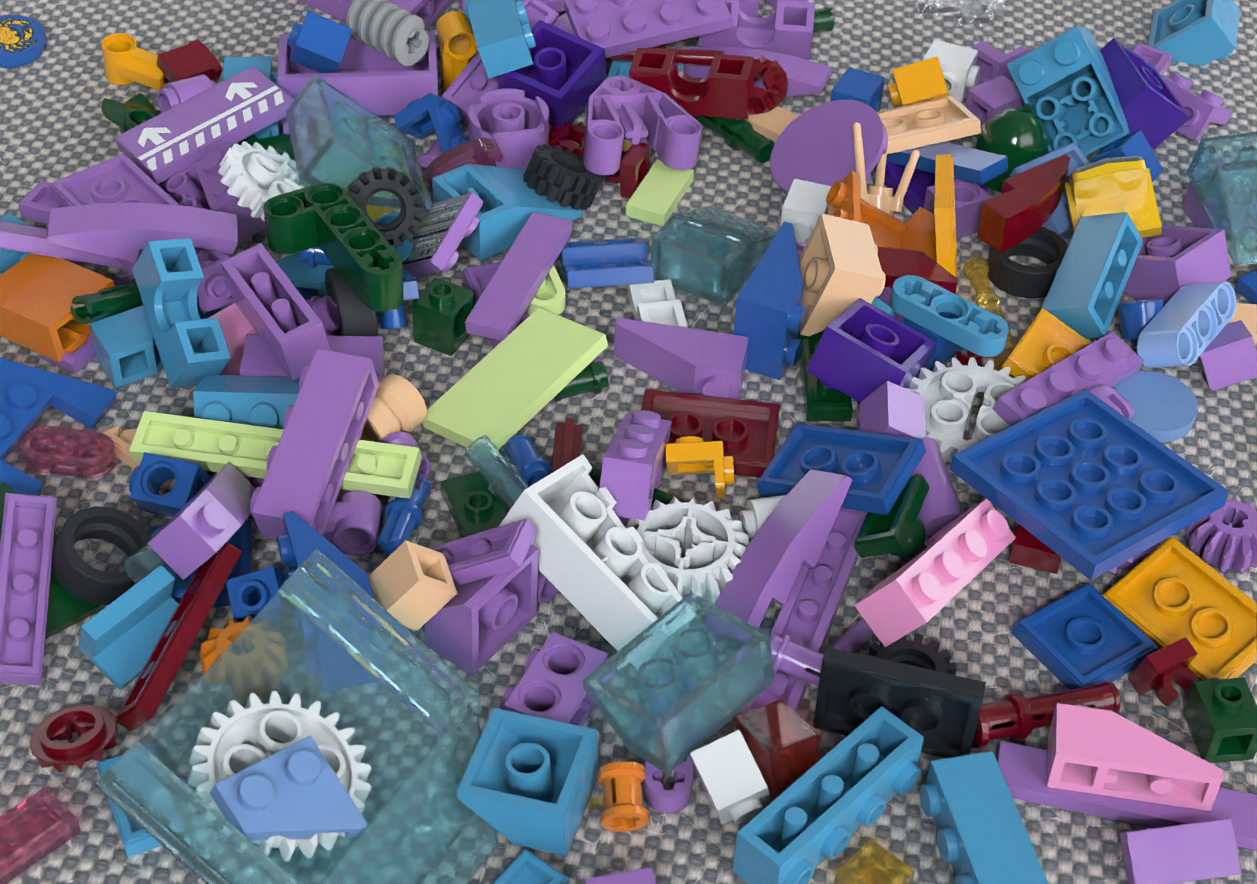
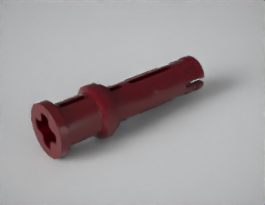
(1018, 715)

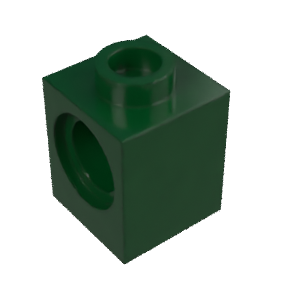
(441, 316)

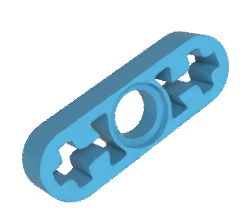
(973, 330)

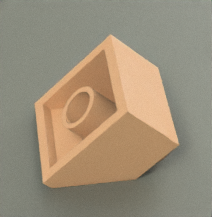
(837, 270)

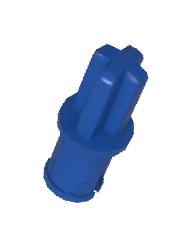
(403, 517)

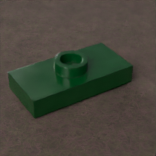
(472, 503)

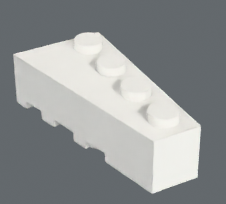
(593, 554)

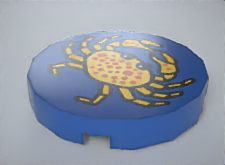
(20, 40)

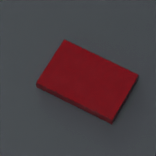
(742, 425)

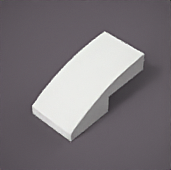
(656, 303)

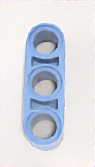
(1186, 325)

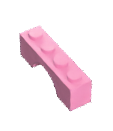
(936, 574)

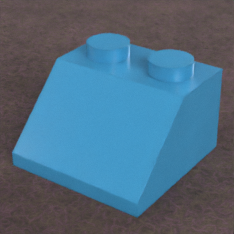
(1196, 30)
(532, 779)

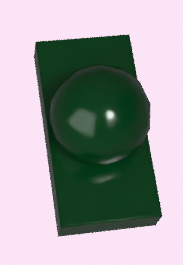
(901, 530)

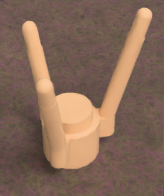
(879, 195)

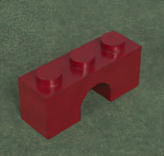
(723, 93)

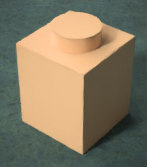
(413, 584)

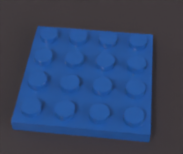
(1088, 483)

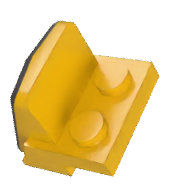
(1114, 187)

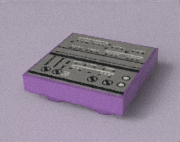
(441, 234)

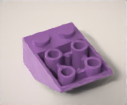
(202, 188)

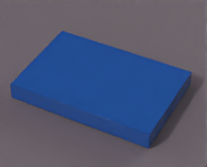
(873, 461)

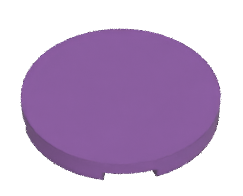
(821, 144)

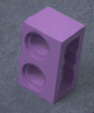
(554, 683)

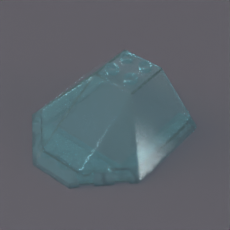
(403, 701)

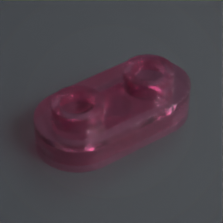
(68, 452)

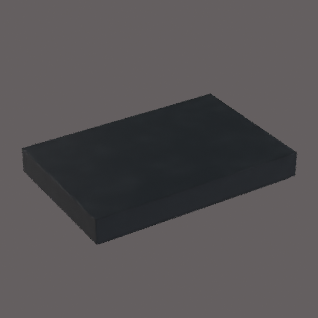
(931, 702)

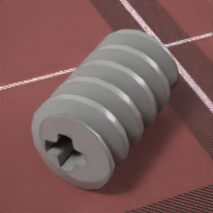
(388, 30)

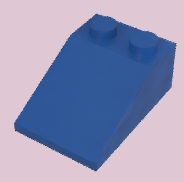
(771, 308)

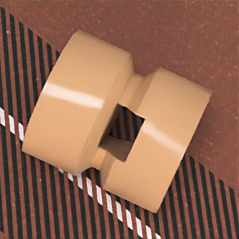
(394, 409)

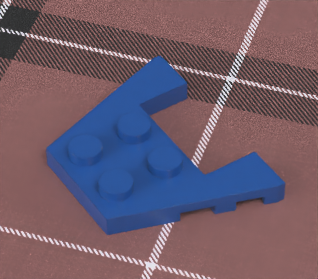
(24, 399)

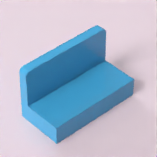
(128, 629)

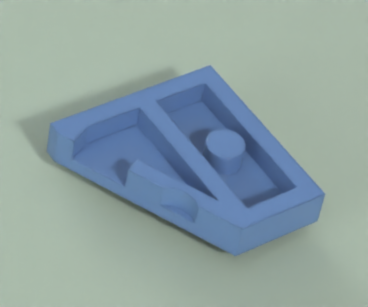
(288, 797)

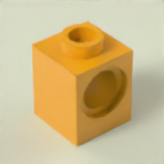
(917, 83)

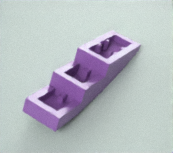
(803, 75)
(125, 228)
(786, 540)

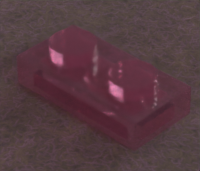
(33, 832)

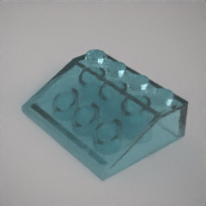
(341, 139)

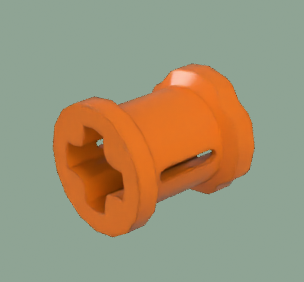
(622, 796)

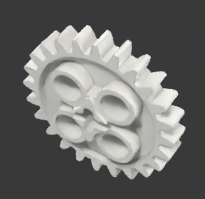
(257, 175)
(950, 401)
(244, 739)

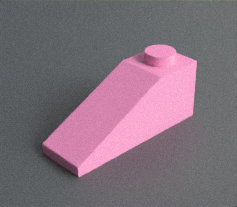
(1117, 758)

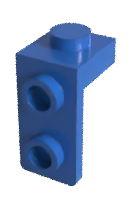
(430, 115)

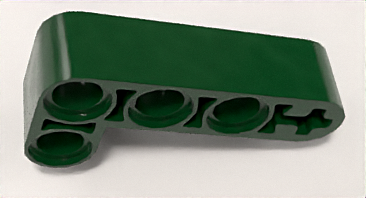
(332, 221)

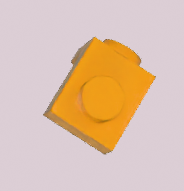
(695, 456)

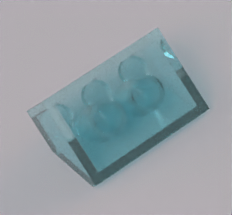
(681, 680)

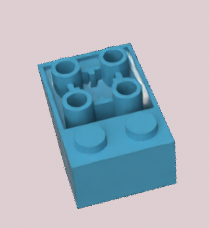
(1071, 92)
(505, 204)

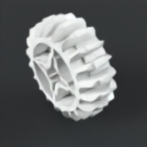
(706, 535)

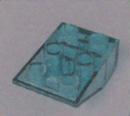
(1227, 186)
(709, 252)

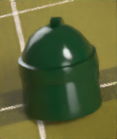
(1014, 134)

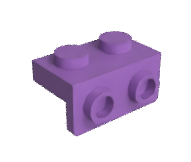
(1200, 107)

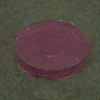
(477, 152)

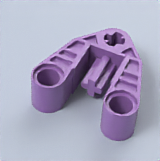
(634, 111)

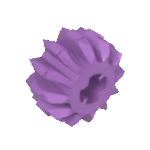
(1226, 537)

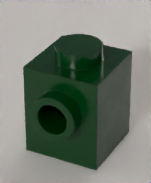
(1222, 719)

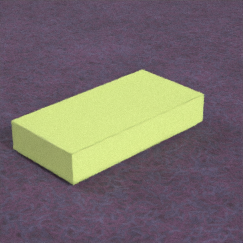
(659, 194)

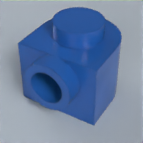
(1136, 316)
(253, 591)

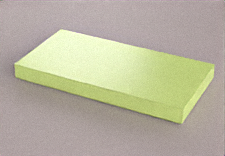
(515, 380)

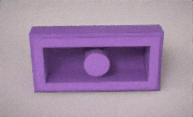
(941, 500)

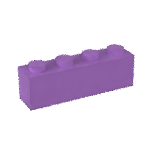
(316, 442)

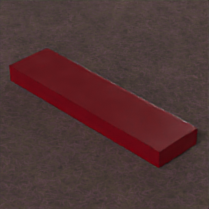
(177, 638)

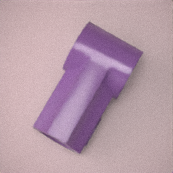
(354, 523)

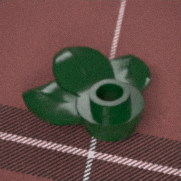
(130, 114)

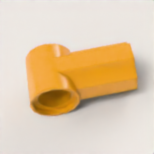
(457, 51)
(129, 64)

